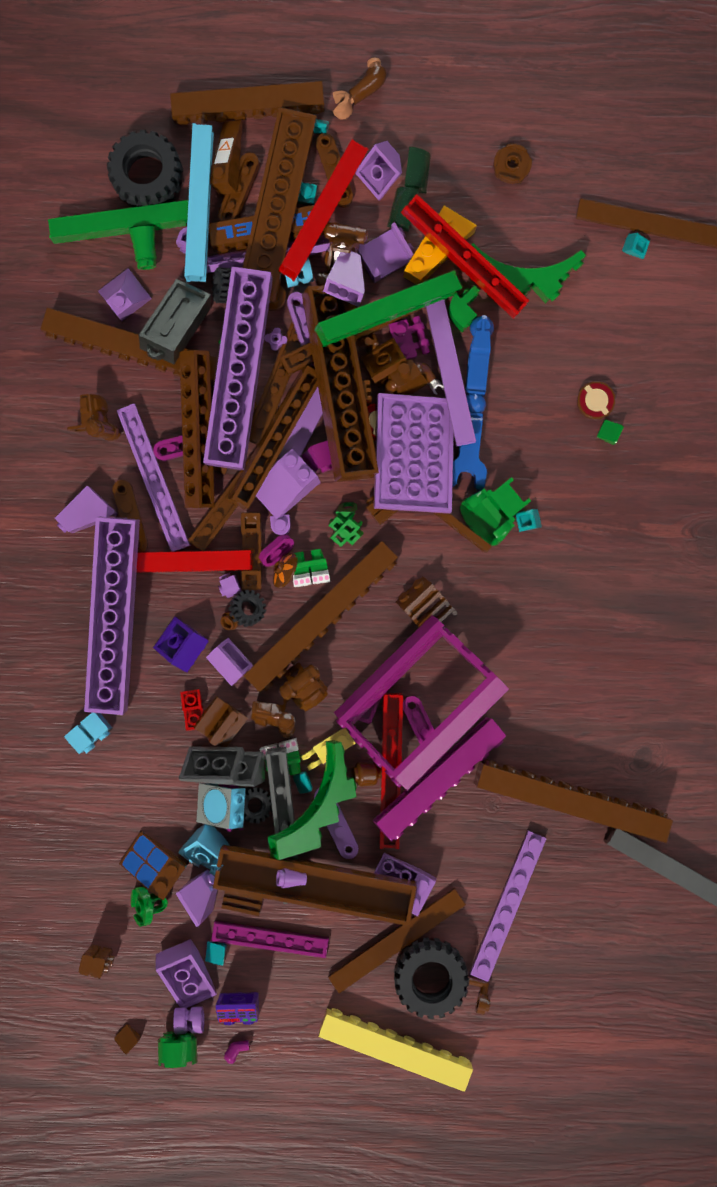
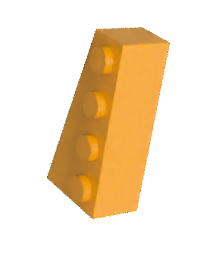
(428, 256)

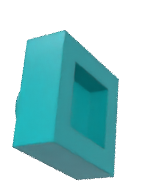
(307, 194)

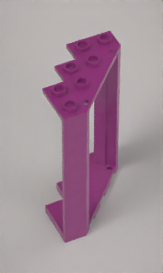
(448, 731)

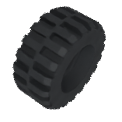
(137, 147)
(438, 1002)

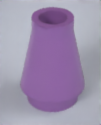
(290, 878)

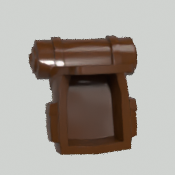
(342, 236)
(94, 418)
(305, 688)
(274, 715)

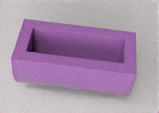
(229, 661)

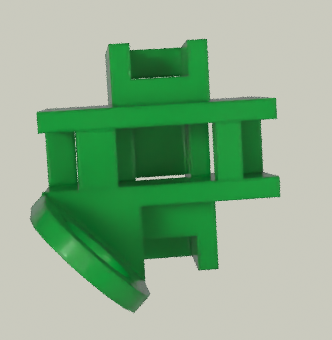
(344, 517)

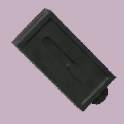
(174, 321)

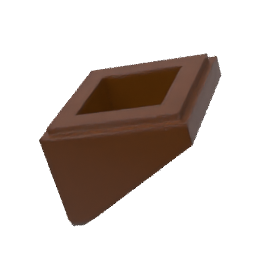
(127, 1038)

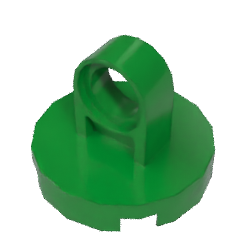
(145, 906)

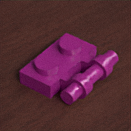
(402, 334)

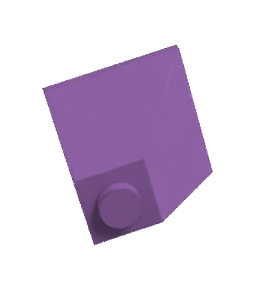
(380, 169)
(124, 294)
(198, 896)

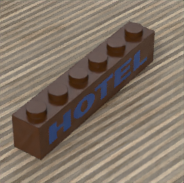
(236, 232)

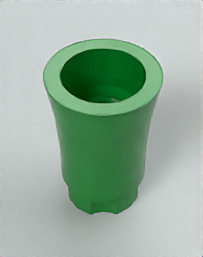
(144, 246)

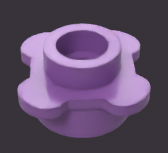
(275, 345)

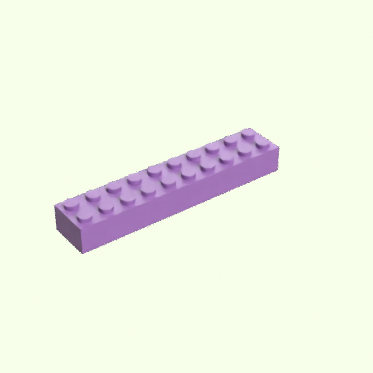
(238, 368)
(111, 615)

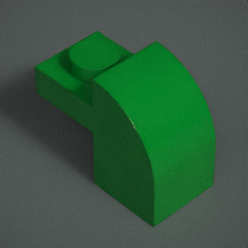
(459, 311)

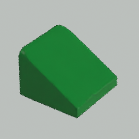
(610, 432)

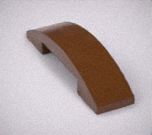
(252, 541)

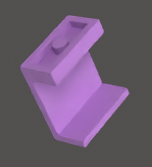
(386, 253)

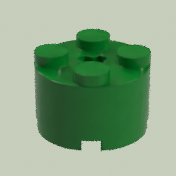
(177, 1050)

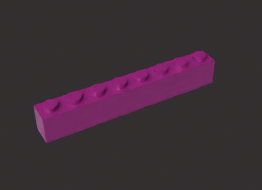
(439, 778)

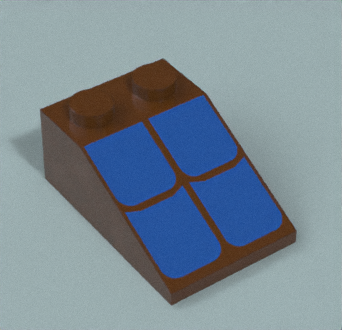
(153, 865)

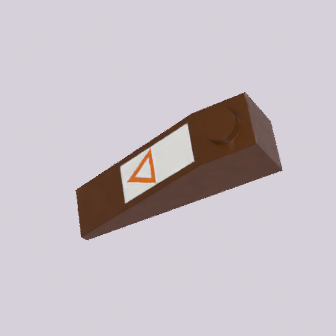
(226, 159)

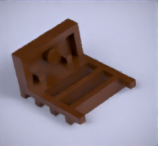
(419, 597)

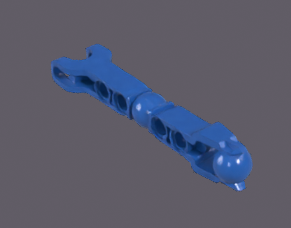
(475, 388)

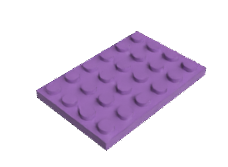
(413, 454)

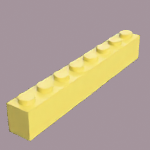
(396, 1049)

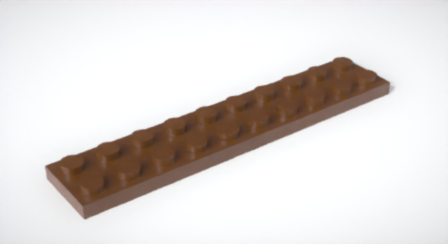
(279, 193)

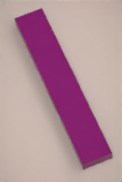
(270, 939)

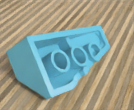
(204, 847)

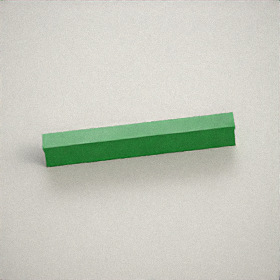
(117, 221)
(388, 308)

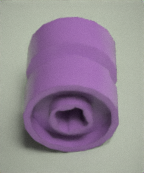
(188, 1020)

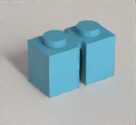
(88, 732)

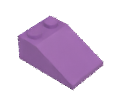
(287, 484)
(185, 974)

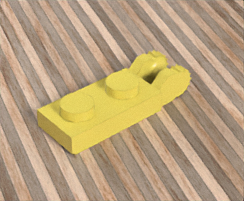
(320, 749)

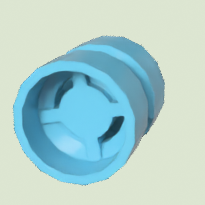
(305, 276)

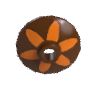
(284, 570)

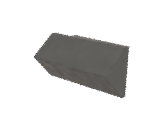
(223, 766)

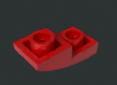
(192, 707)

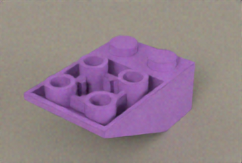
(397, 868)

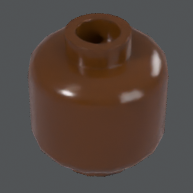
(366, 773)

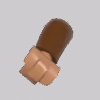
(373, 80)

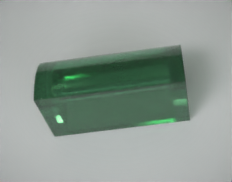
(418, 169)
(401, 199)

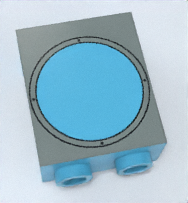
(220, 806)

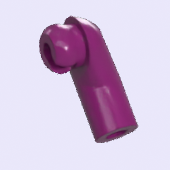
(234, 1049)

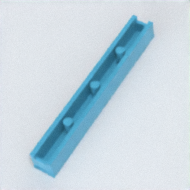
(199, 203)

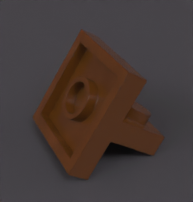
(383, 361)
(220, 722)

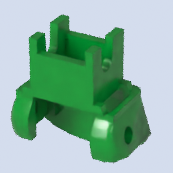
(492, 513)

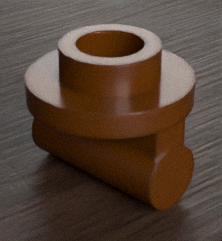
(370, 342)

